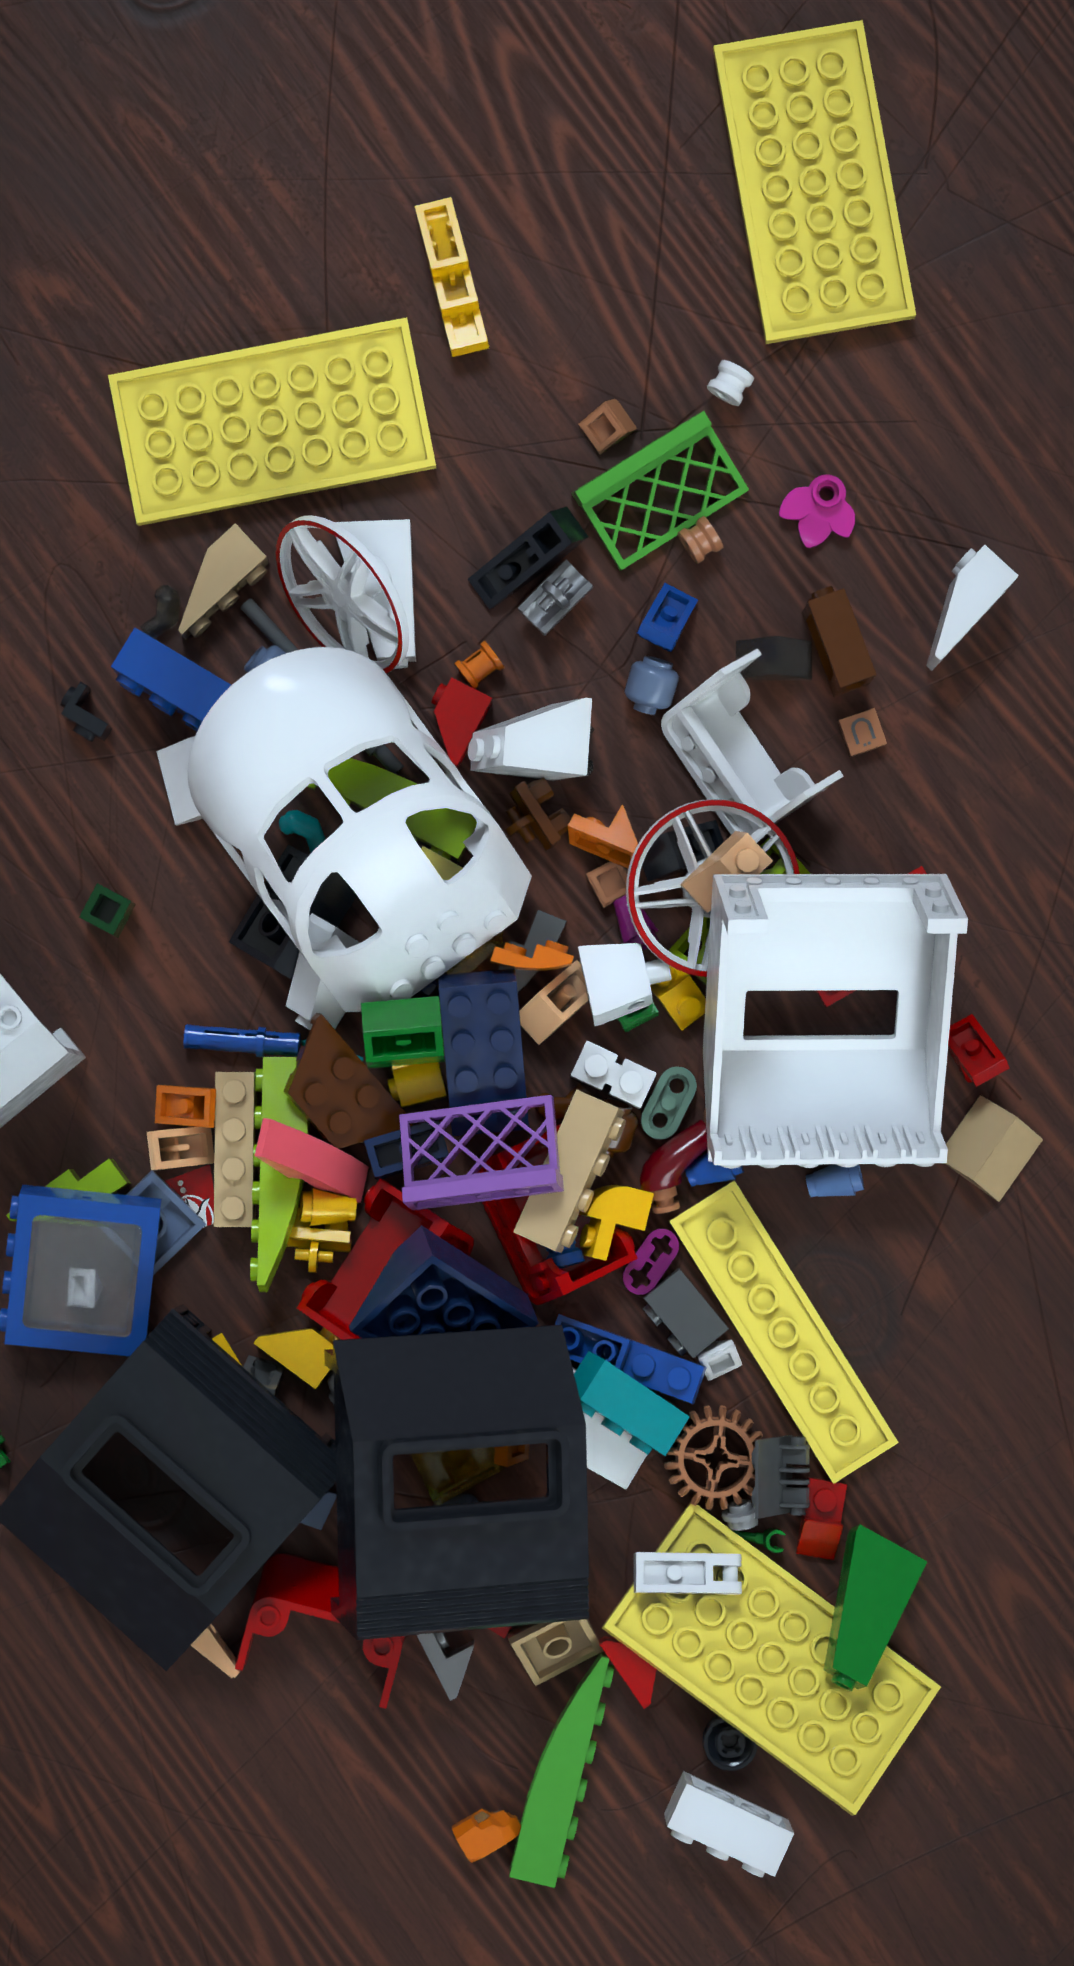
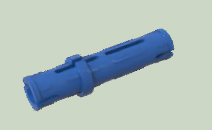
(240, 1040)

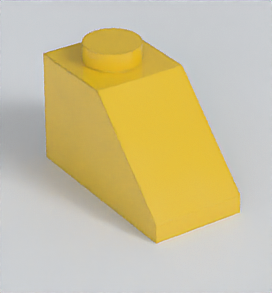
(300, 1351)

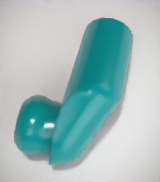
(303, 825)

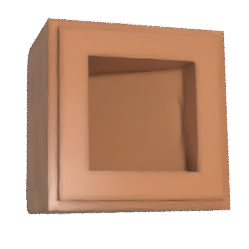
(607, 425)

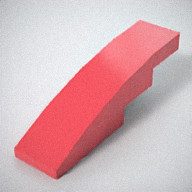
(310, 1159)

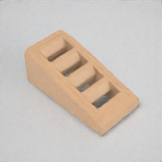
(216, 1650)

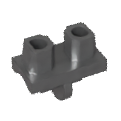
(555, 597)

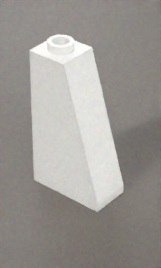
(393, 545)

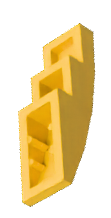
(451, 277)

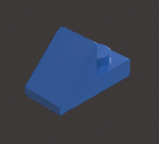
(667, 617)

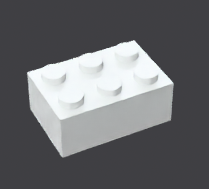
(728, 1825)

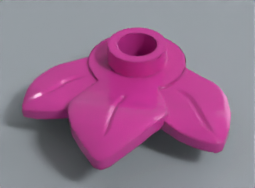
(816, 516)

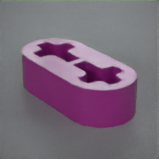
(658, 1267)

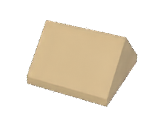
(991, 1147)
(553, 1647)

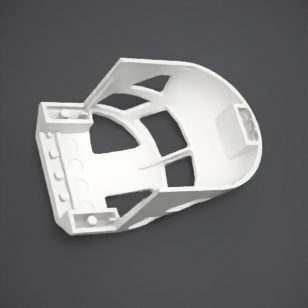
(286, 731)

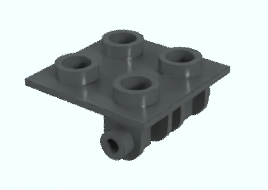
(773, 1476)

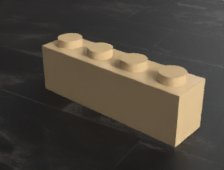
(234, 1149)
(582, 1155)

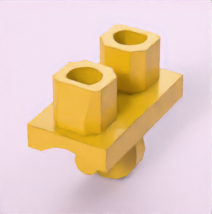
(332, 1238)

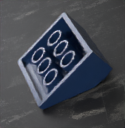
(439, 1290)

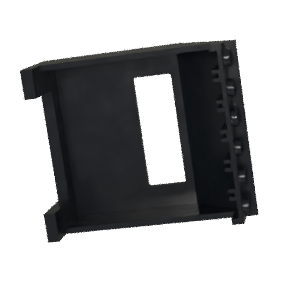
(211, 1435)
(462, 1560)

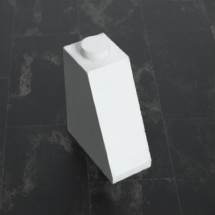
(307, 991)

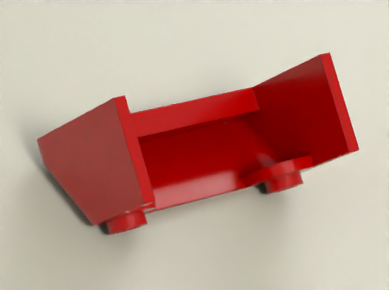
(306, 1587)

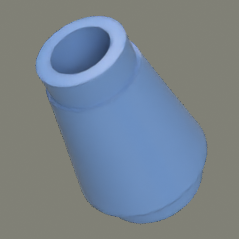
(835, 1181)

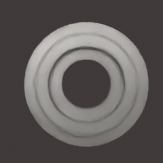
(740, 1516)

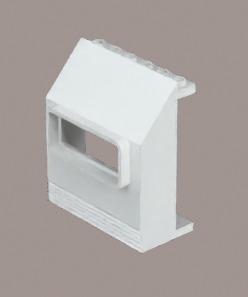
(829, 1094)

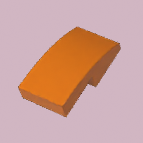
(545, 957)

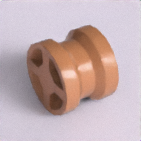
(700, 540)

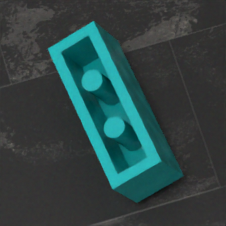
(627, 1405)

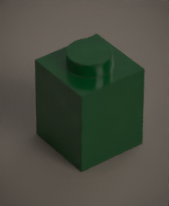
(107, 910)

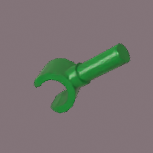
(762, 1538)

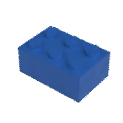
(167, 678)

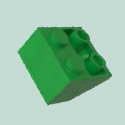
(402, 1032)

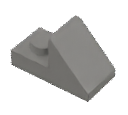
(448, 1666)

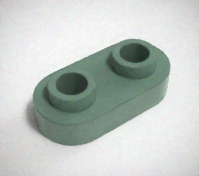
(669, 1103)

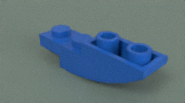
(640, 1361)

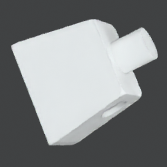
(619, 979)

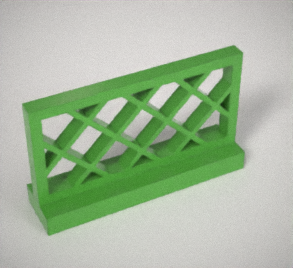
(641, 463)

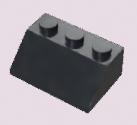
(262, 934)

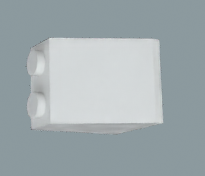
(537, 744)

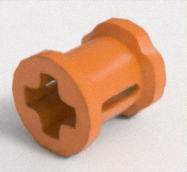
(479, 665)

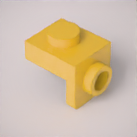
(680, 998)

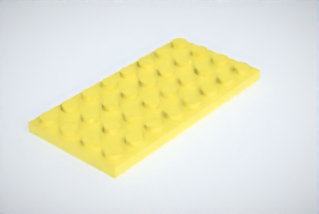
(814, 182)
(272, 421)
(763, 1664)

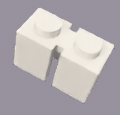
(628, 1081)

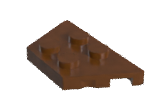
(339, 1090)

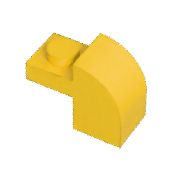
(612, 1207)

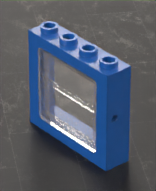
(80, 1270)

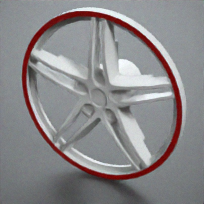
(343, 589)
(673, 818)

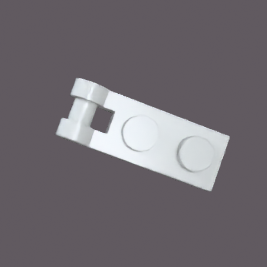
(686, 1573)

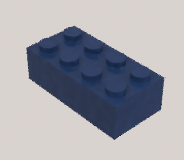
(482, 1044)

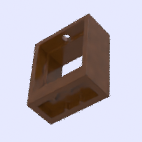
(838, 641)

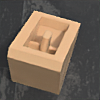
(180, 1147)

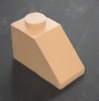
(734, 856)
(554, 1003)

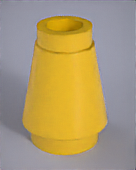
(324, 1207)

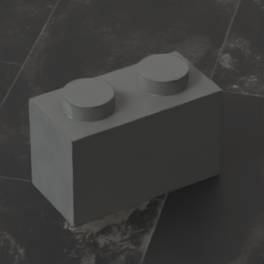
(684, 1313)

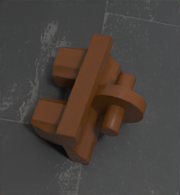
(528, 800)

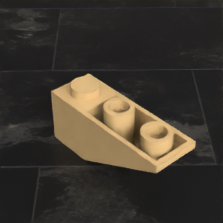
(225, 569)

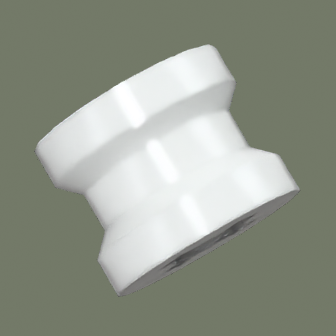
(730, 382)

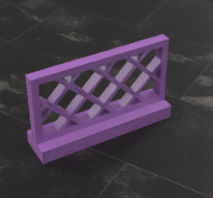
(486, 1185)

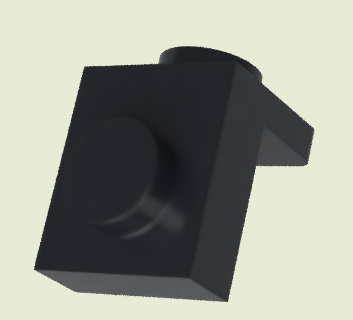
(86, 724)

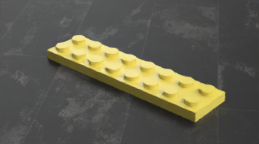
(783, 1331)

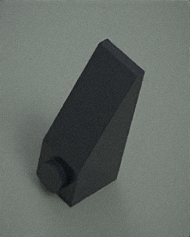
(528, 556)

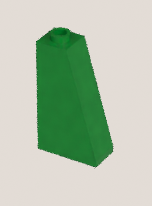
(870, 1599)

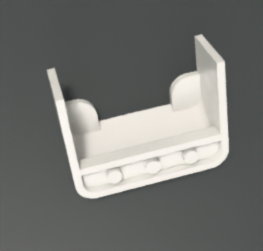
(727, 755)

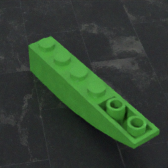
(558, 1782)

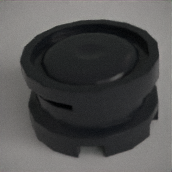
(726, 1745)

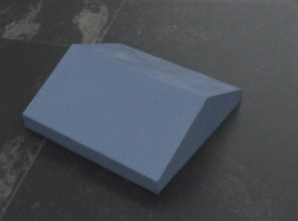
(177, 1219)

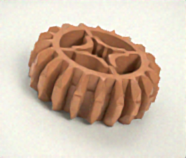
(682, 1452)

